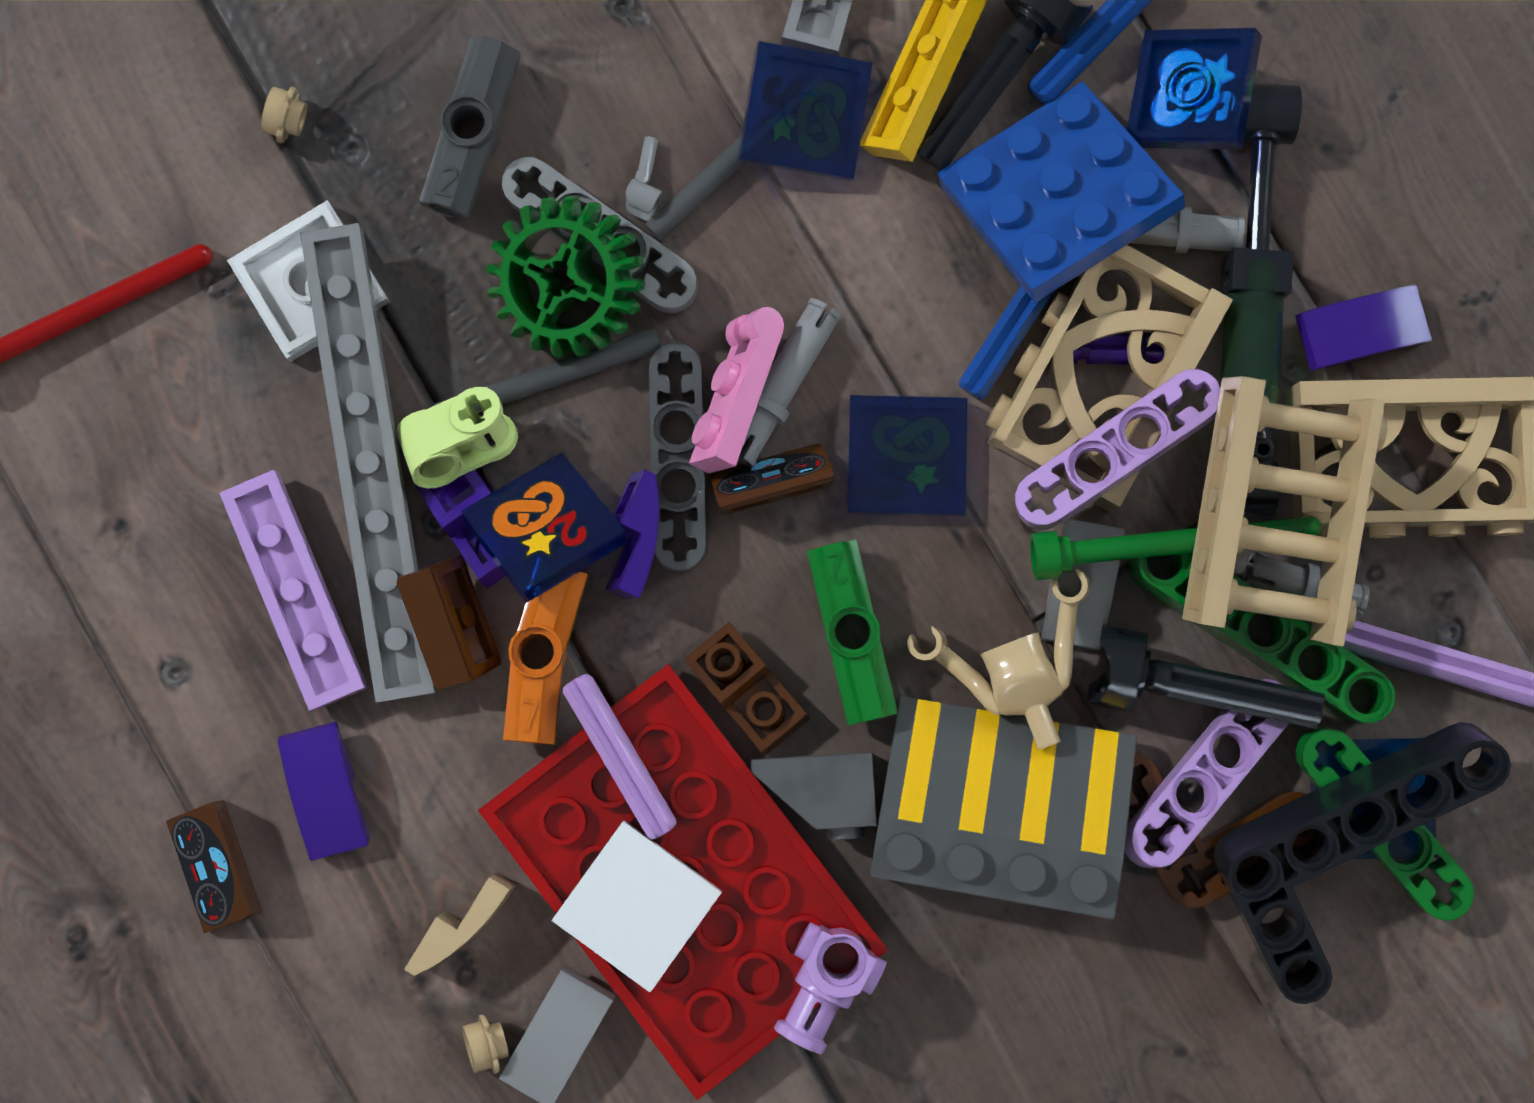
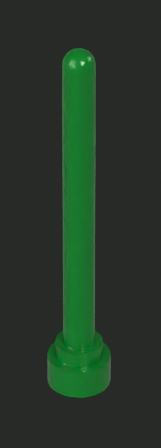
(1057, 554)

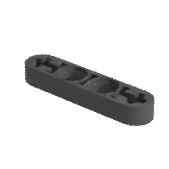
(672, 457)

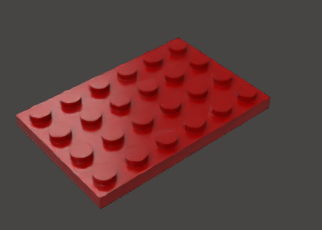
(740, 963)

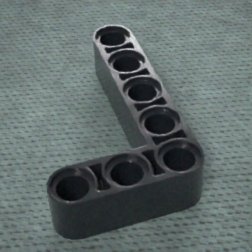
(1341, 839)

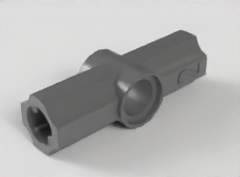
(479, 94)

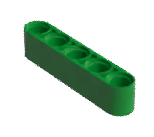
(1281, 653)

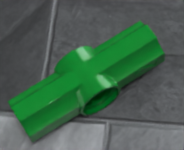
(842, 593)

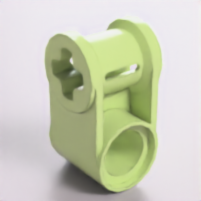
(451, 438)

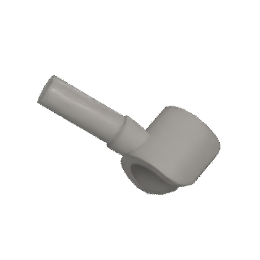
(642, 198)

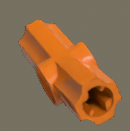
(535, 693)

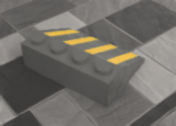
(996, 817)

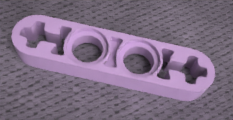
(1113, 444)
(1216, 781)

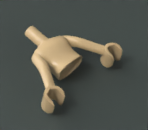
(1019, 670)

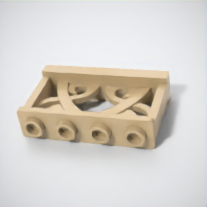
(1179, 335)
(1479, 408)

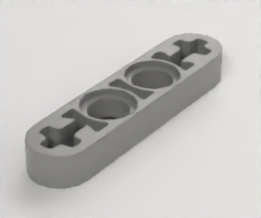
(667, 264)

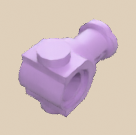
(826, 987)

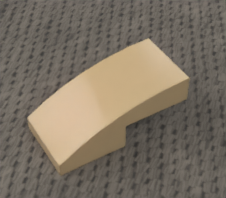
(450, 934)

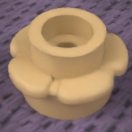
(283, 113)
(485, 1044)

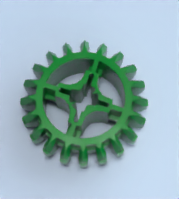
(577, 254)

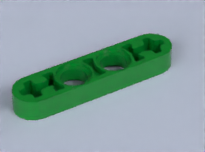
(1419, 888)

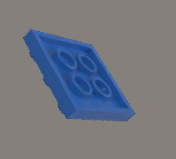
(1060, 191)

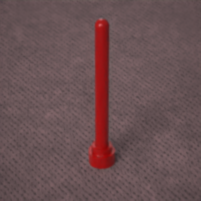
(104, 301)

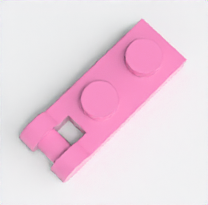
(737, 389)

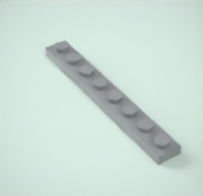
(366, 454)

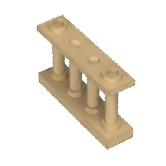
(1235, 472)

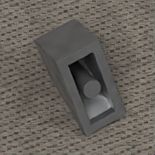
(825, 790)

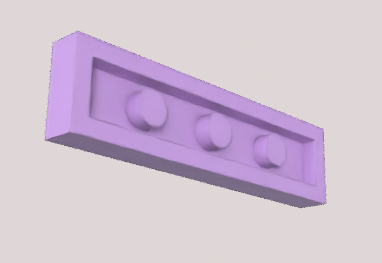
(293, 590)

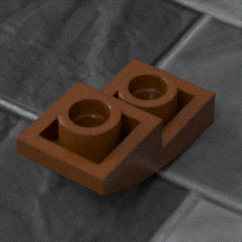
(747, 688)

